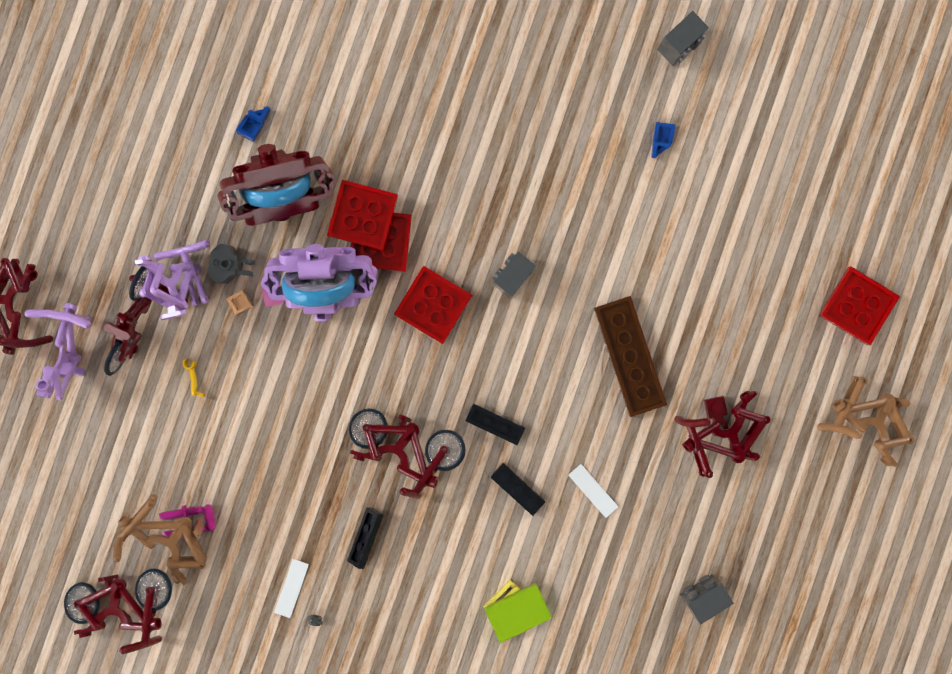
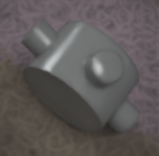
(315, 620)

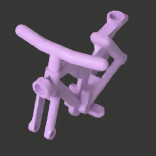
(175, 301)
(67, 361)

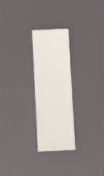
(593, 490)
(291, 588)

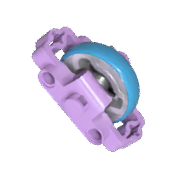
(319, 279)

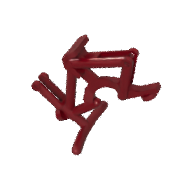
(20, 284)
(738, 450)

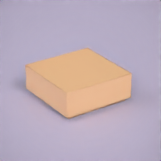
(239, 302)

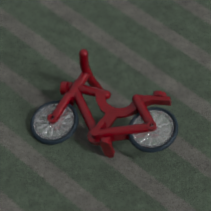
(125, 336)
(443, 449)
(151, 591)

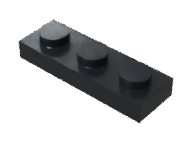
(495, 424)
(517, 489)
(365, 538)

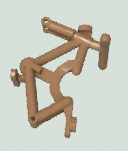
(886, 406)
(182, 527)

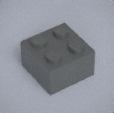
(683, 39)
(514, 274)
(706, 598)

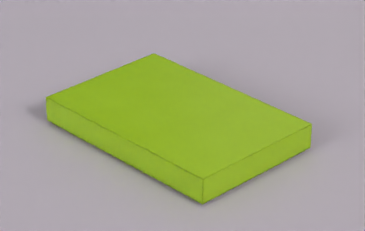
(517, 612)

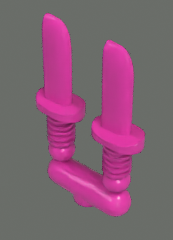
(185, 512)

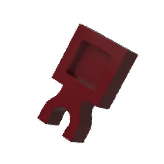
(716, 409)

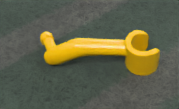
(194, 384)

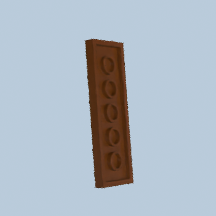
(630, 356)

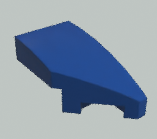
(253, 123)
(662, 138)

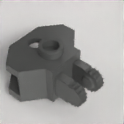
(227, 264)

